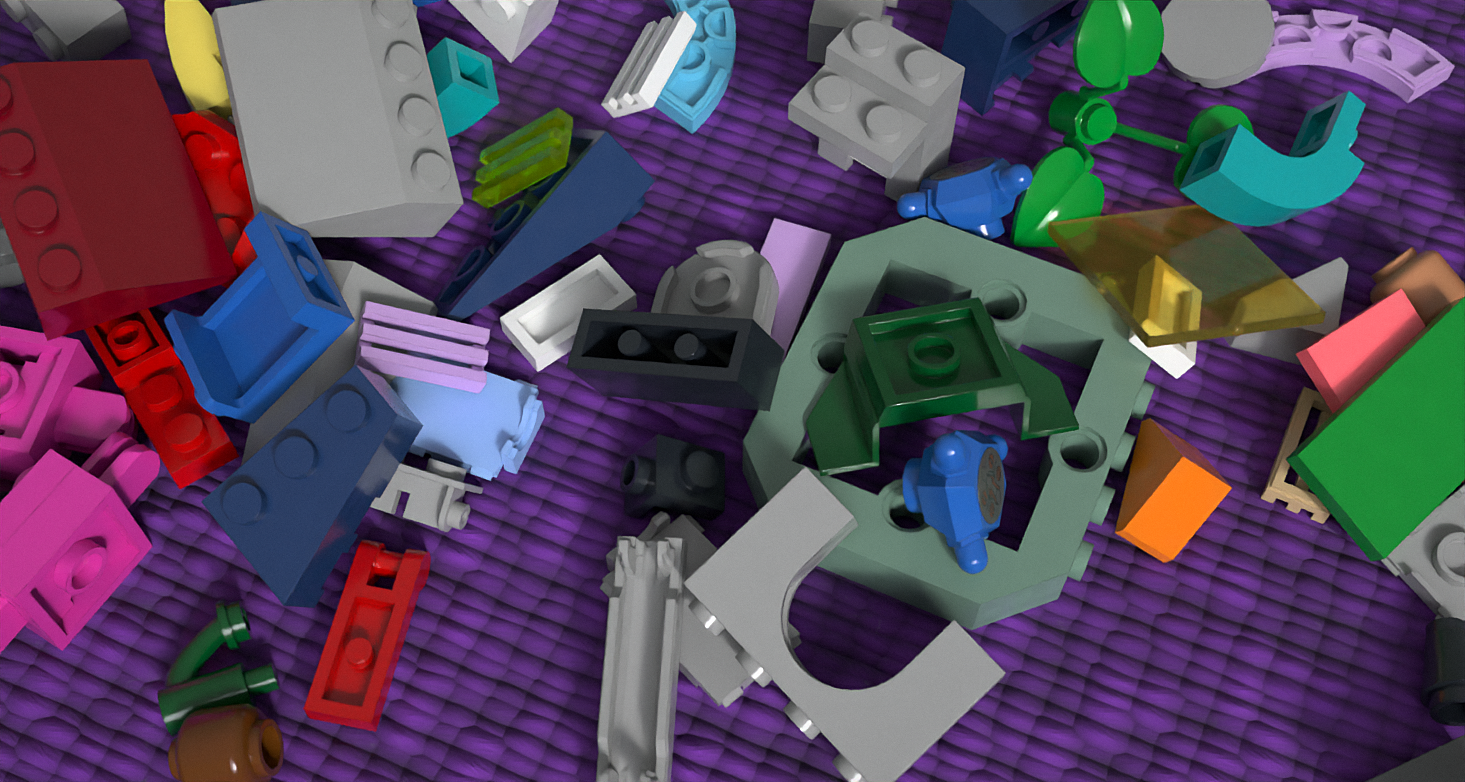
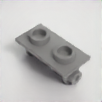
(433, 497)

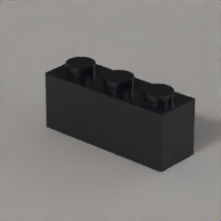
(677, 358)

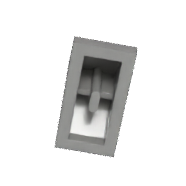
(1327, 289)

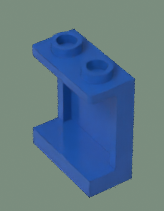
(263, 325)

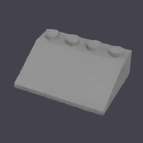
(338, 116)

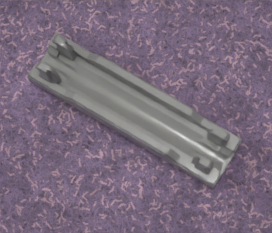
(641, 661)

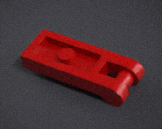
(367, 636)

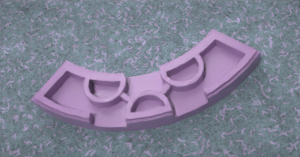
(1343, 43)

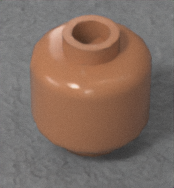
(1423, 278)

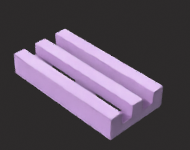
(422, 337)

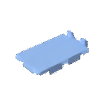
(474, 428)

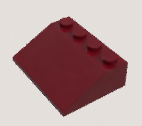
(100, 194)

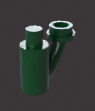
(230, 685)

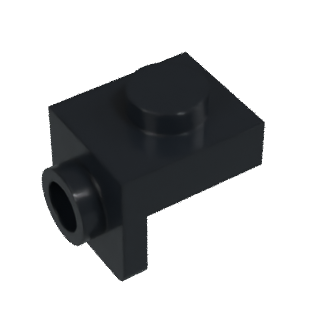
(674, 478)

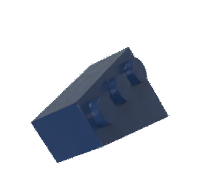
(1001, 38)

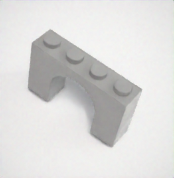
(750, 594)

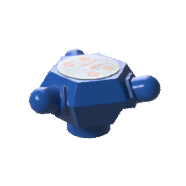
(969, 195)
(960, 491)

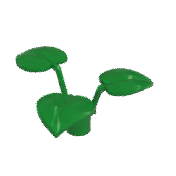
(1108, 46)

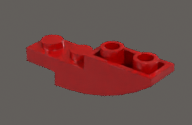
(162, 396)

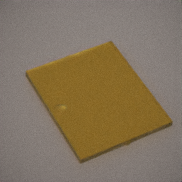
(1183, 275)

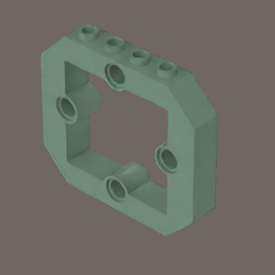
(1042, 310)

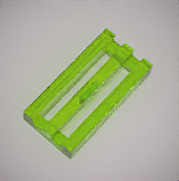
(523, 158)

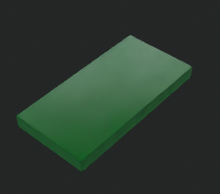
(1396, 441)

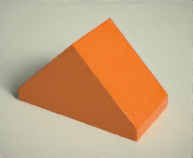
(1167, 492)

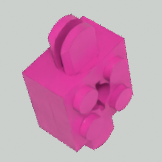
(52, 401)
(71, 538)

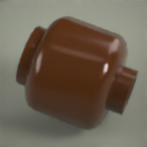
(227, 746)

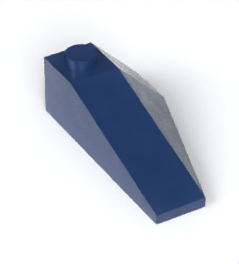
(549, 222)

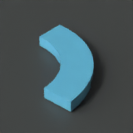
(704, 65)

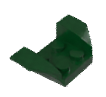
(924, 368)

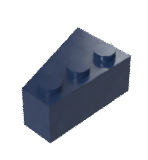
(313, 483)

